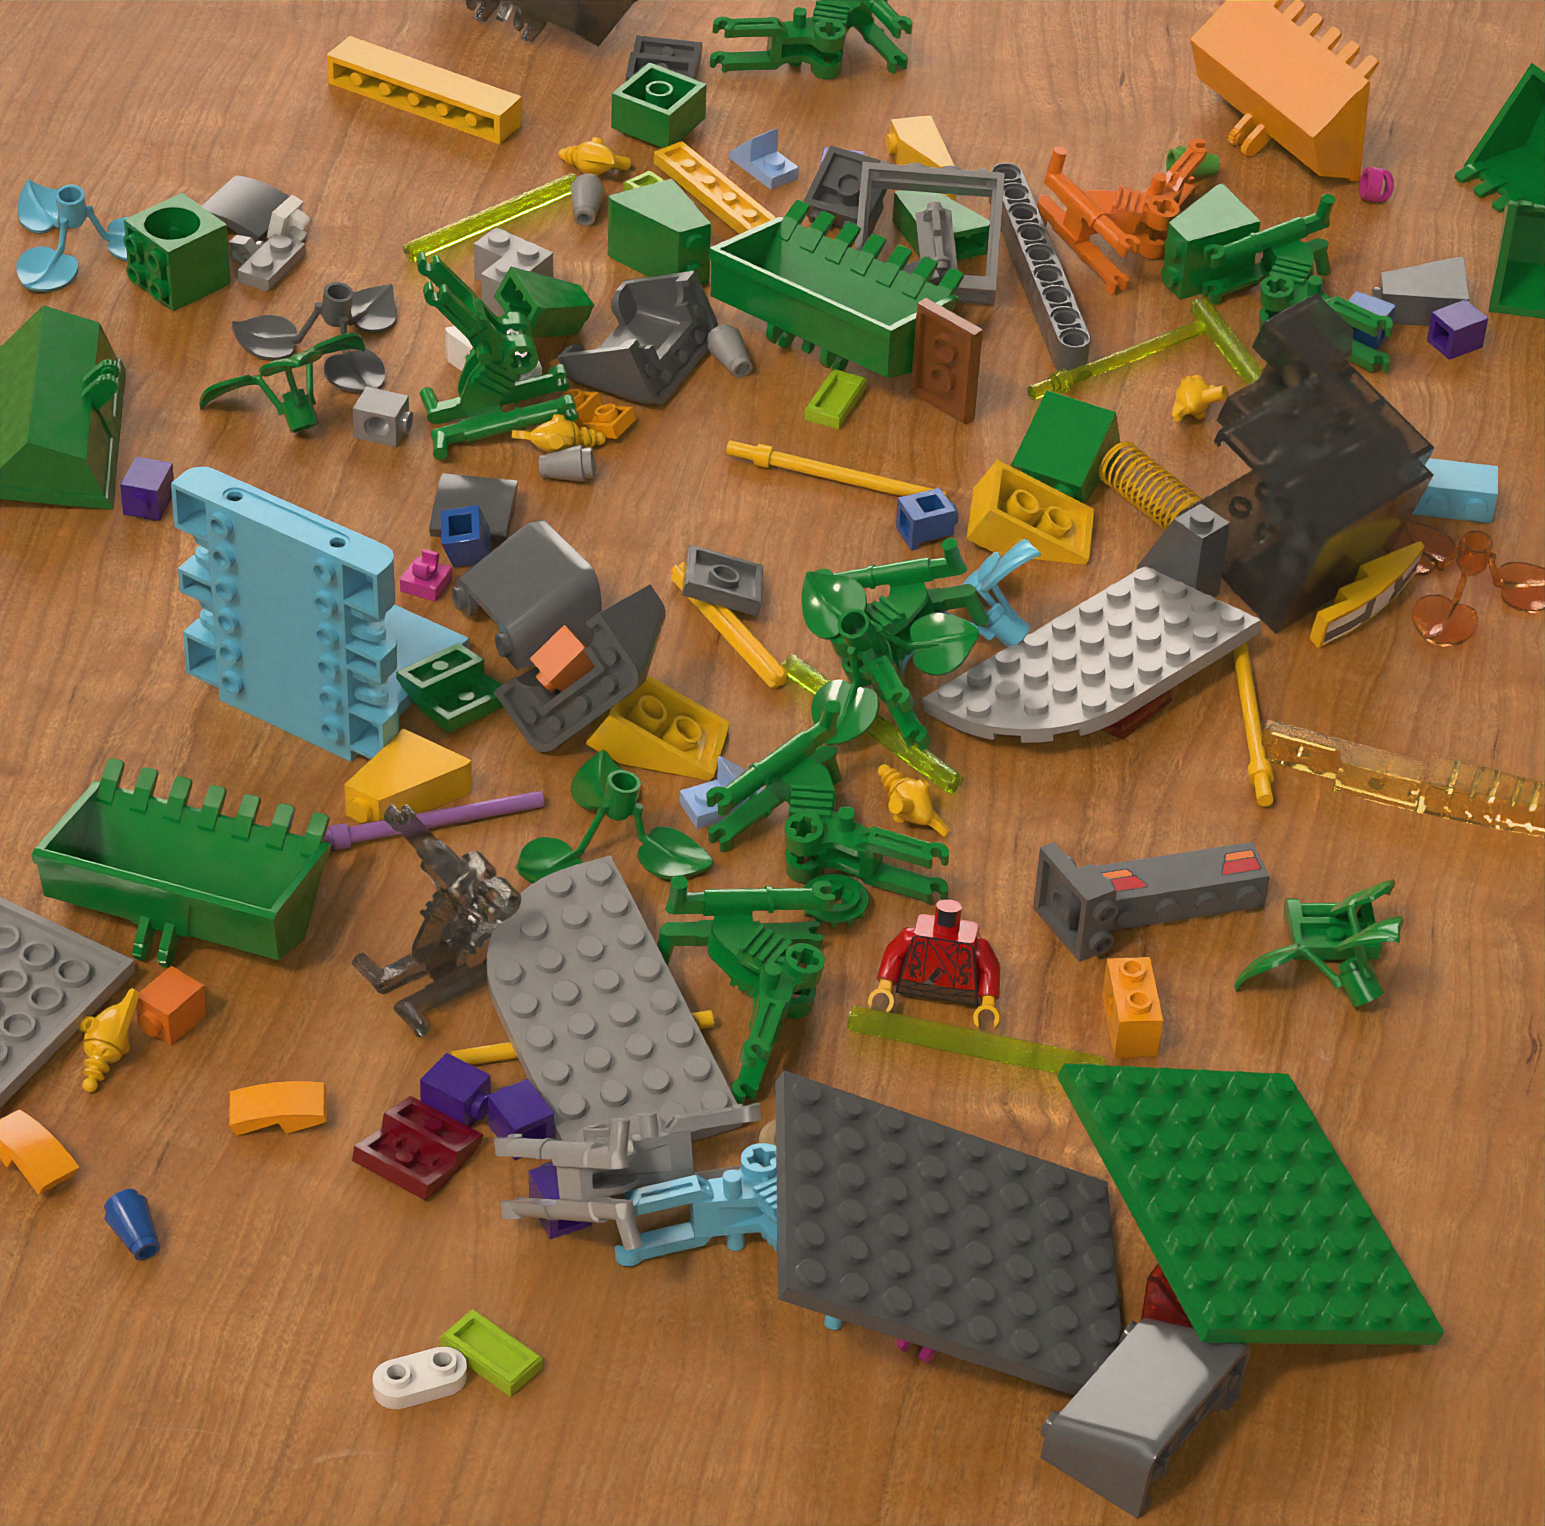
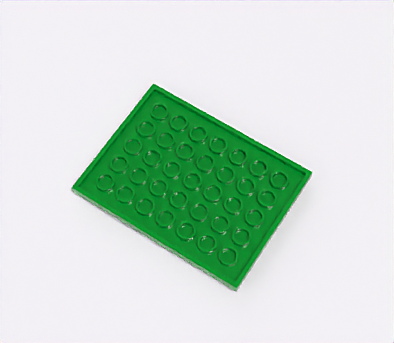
(1248, 1207)

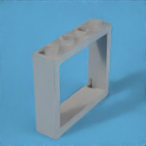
(947, 181)

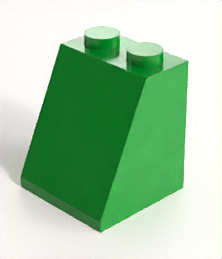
(1210, 220)
(658, 231)
(1068, 445)

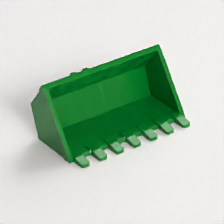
(185, 866)

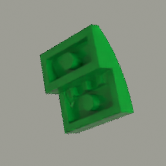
(451, 687)

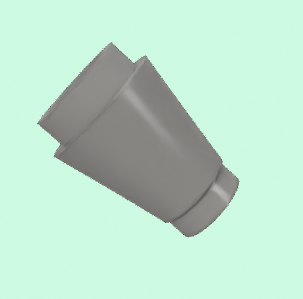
(586, 198)
(728, 347)
(568, 464)

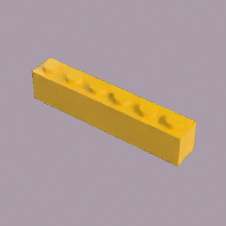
(424, 90)

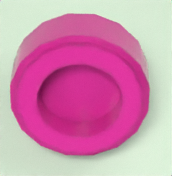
(1372, 182)

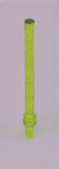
(1064, 380)

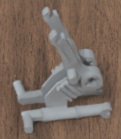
(613, 1162)

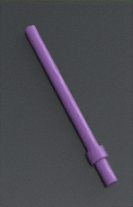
(342, 836)

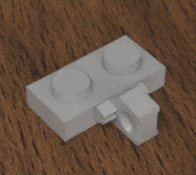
(265, 262)

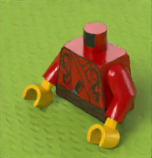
(942, 962)

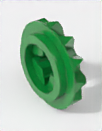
(852, 905)

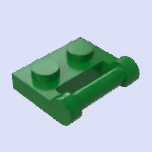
(1321, 931)

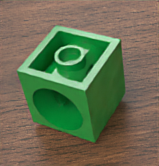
(177, 251)

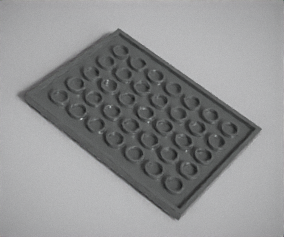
(942, 1237)

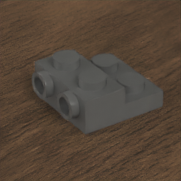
(838, 189)
(1075, 903)

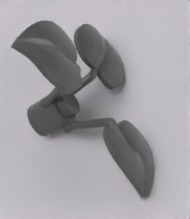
(369, 309)

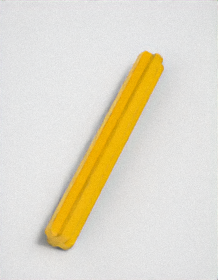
(738, 636)

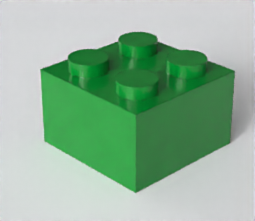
(658, 105)

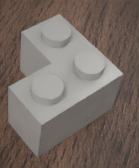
(496, 254)

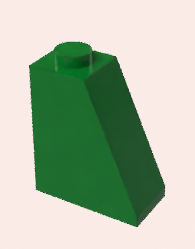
(969, 228)
(548, 303)

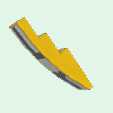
(1372, 591)

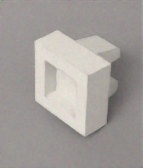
(289, 220)

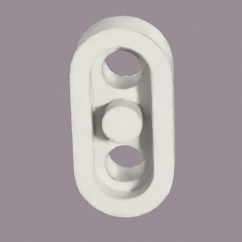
(421, 1377)

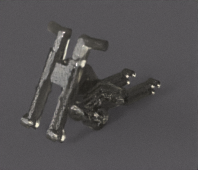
(455, 923)

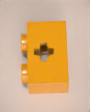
(1132, 1007)

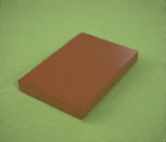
(946, 360)

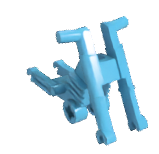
(718, 1207)

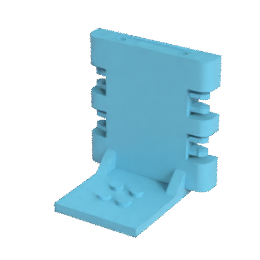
(296, 616)

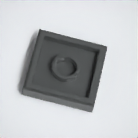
(723, 580)

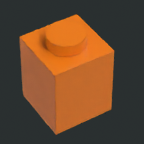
(562, 660)
(171, 1005)

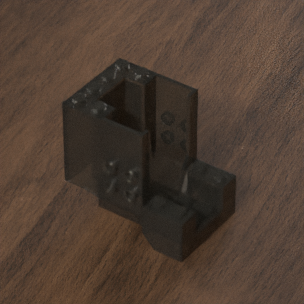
(1327, 464)

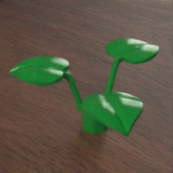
(296, 406)
(837, 607)
(614, 792)
(1357, 972)

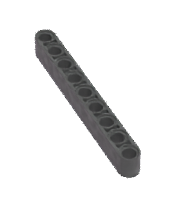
(1041, 273)

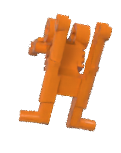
(1119, 216)

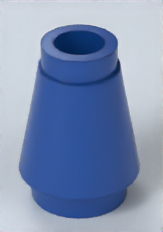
(132, 1222)

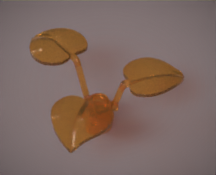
(1447, 621)

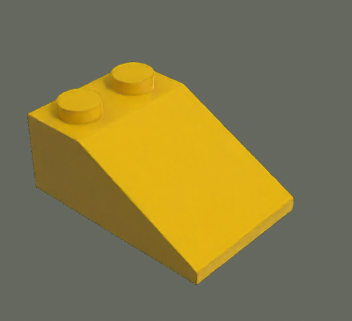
(1018, 507)
(661, 732)

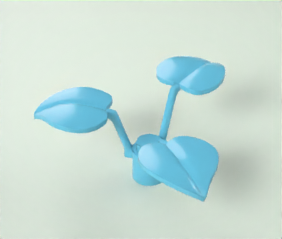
(41, 210)
(1004, 620)

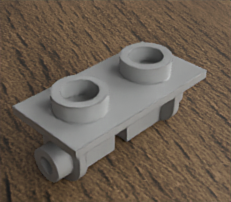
(937, 236)

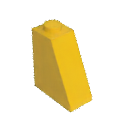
(410, 774)

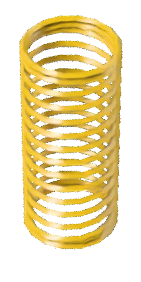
(1119, 480)

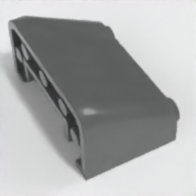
(655, 344)
(531, 591)
(621, 656)
(1142, 1409)

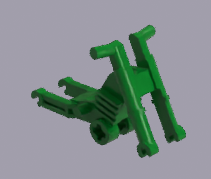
(814, 38)
(1290, 277)
(490, 369)
(896, 614)
(814, 829)
(755, 957)

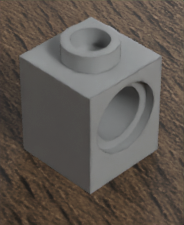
(382, 416)

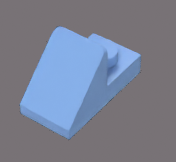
(764, 162)
(694, 798)

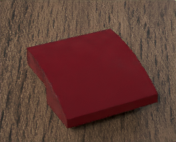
(417, 1147)

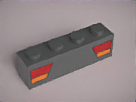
(1187, 885)

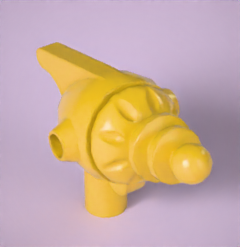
(593, 157)
(1195, 396)
(559, 435)
(910, 799)
(106, 1039)

